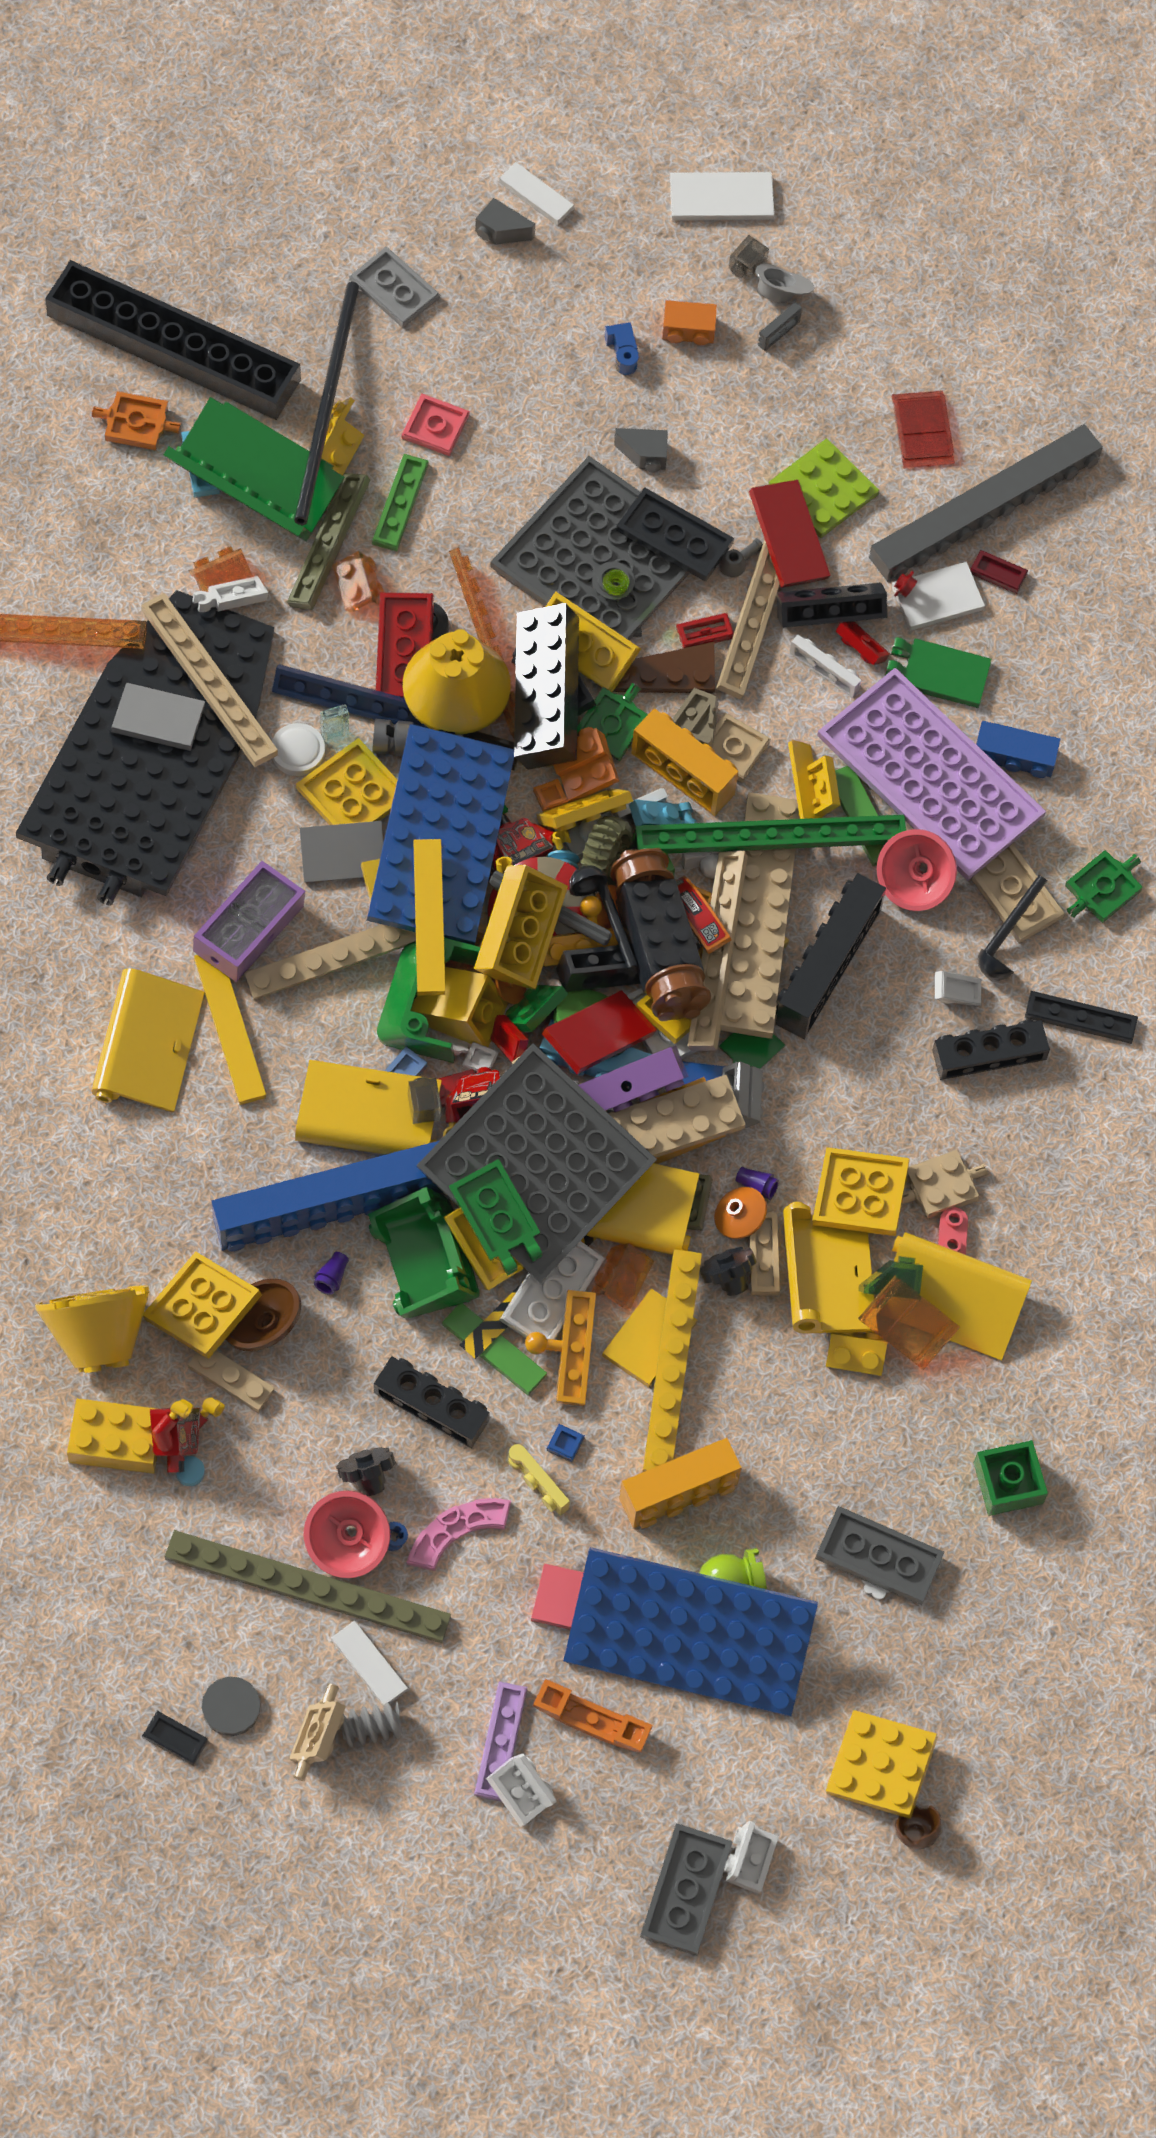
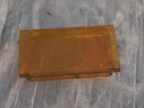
(909, 1322)

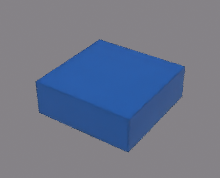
(565, 1443)

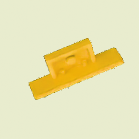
(341, 438)
(813, 781)

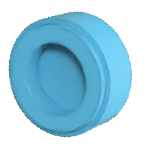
(193, 1472)

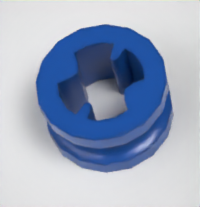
(402, 1534)

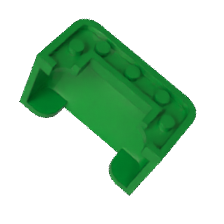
(424, 1254)

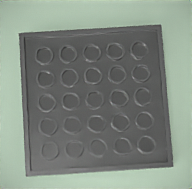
(578, 534)
(554, 1145)

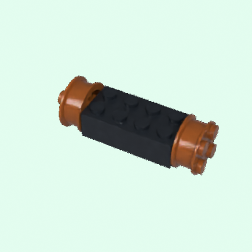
(659, 934)

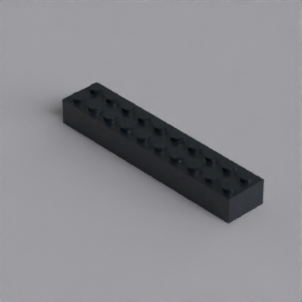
(173, 339)

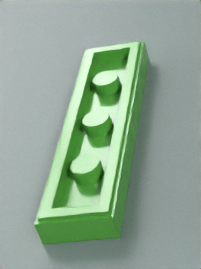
(400, 502)
(856, 803)
(500, 1353)

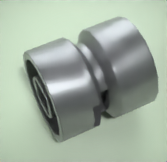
(389, 737)

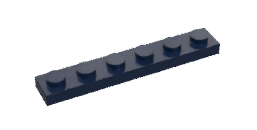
(333, 693)

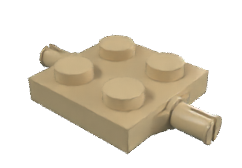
(942, 1184)
(317, 1732)

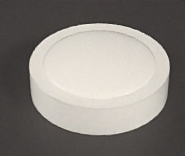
(299, 749)

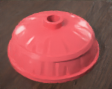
(901, 874)
(333, 1547)

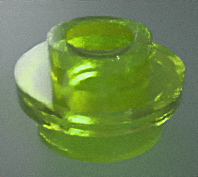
(616, 576)

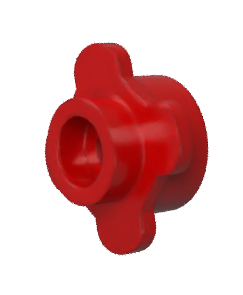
(905, 584)

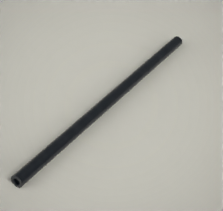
(326, 404)

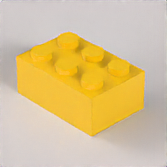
(111, 1436)

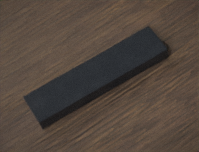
(1081, 1017)

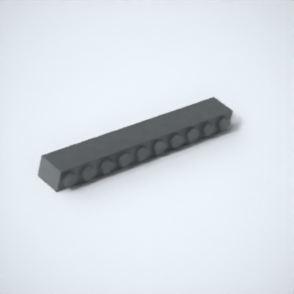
(985, 503)

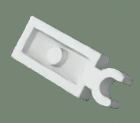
(231, 594)

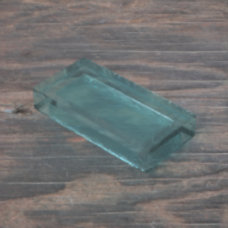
(334, 724)

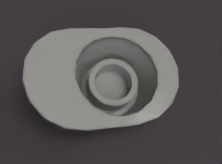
(780, 284)

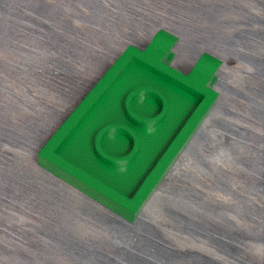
(942, 670)
(497, 1214)

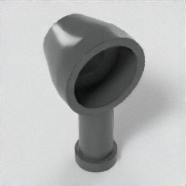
(737, 568)

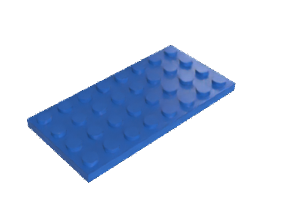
(450, 793)
(690, 1631)

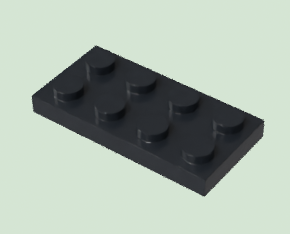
(675, 534)

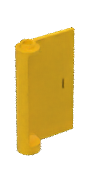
(141, 1037)
(359, 1110)
(652, 1211)
(824, 1274)
(970, 1292)

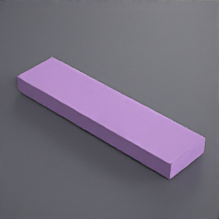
(501, 1735)

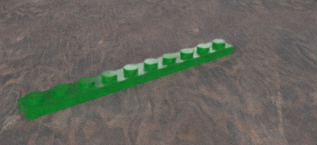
(769, 834)

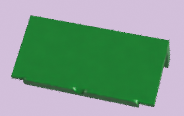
(254, 466)

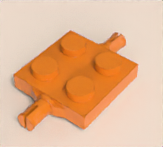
(136, 420)

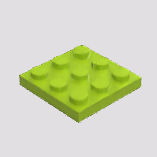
(829, 485)

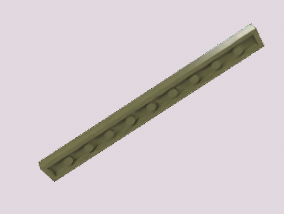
(308, 1586)

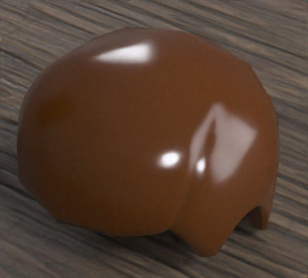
(928, 1829)

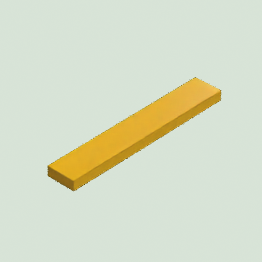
(429, 917)
(231, 1032)

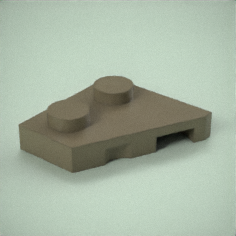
(699, 715)

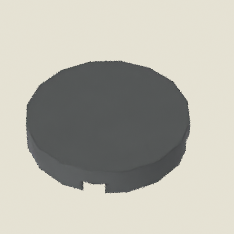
(231, 1706)

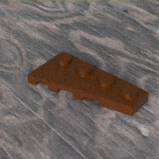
(673, 671)

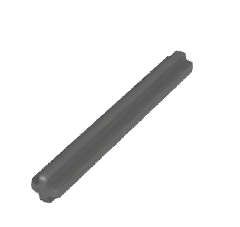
(570, 918)

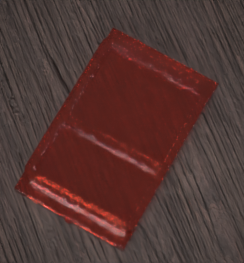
(923, 429)

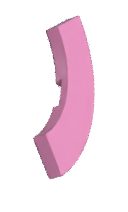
(454, 1524)

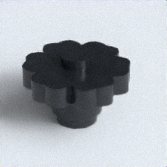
(729, 1270)
(367, 1469)

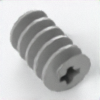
(371, 1724)

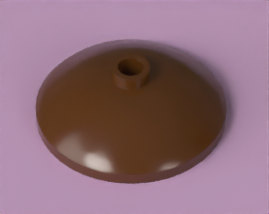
(269, 1318)

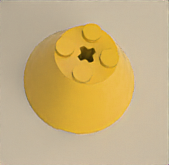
(456, 684)
(96, 1325)

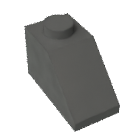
(503, 225)
(643, 447)

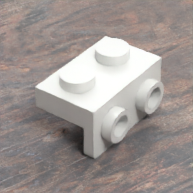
(521, 1789)
(751, 1858)

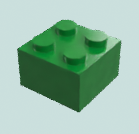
(1010, 1478)

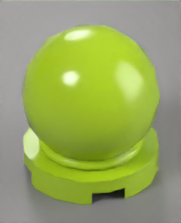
(737, 1569)

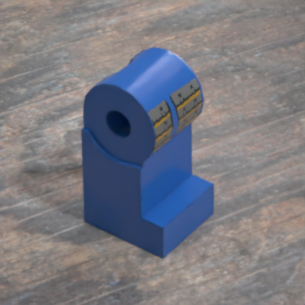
(625, 347)

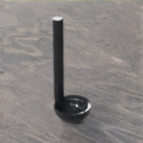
(590, 880)
(988, 964)

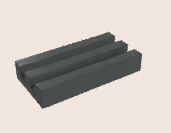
(780, 326)

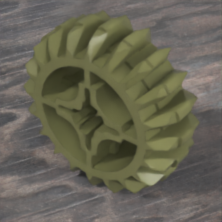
(606, 844)

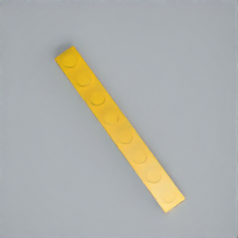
(672, 1358)

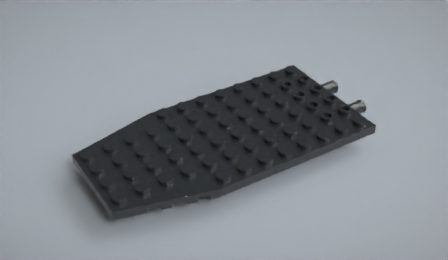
(135, 805)

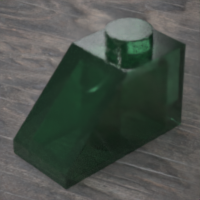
(904, 1269)

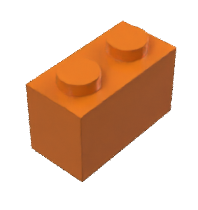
(689, 322)

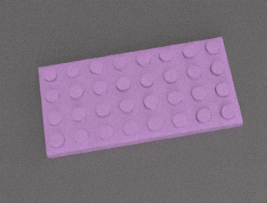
(931, 772)

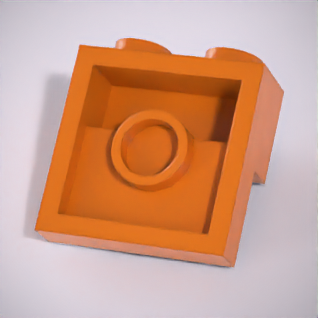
(591, 770)

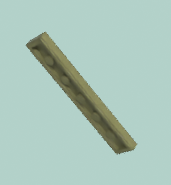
(328, 541)

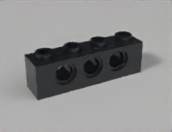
(832, 605)
(594, 969)
(952, 1064)
(414, 1401)

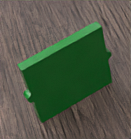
(751, 1049)

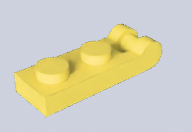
(537, 1478)

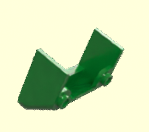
(401, 1026)

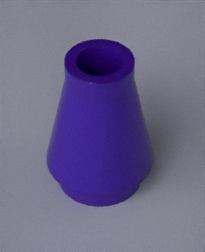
(761, 1181)
(330, 1275)

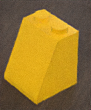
(465, 1009)

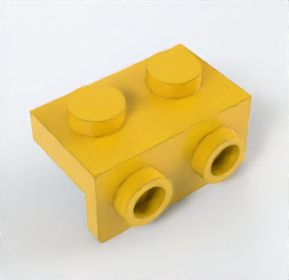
(857, 1352)

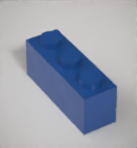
(1019, 749)

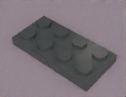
(879, 1555)
(686, 1889)

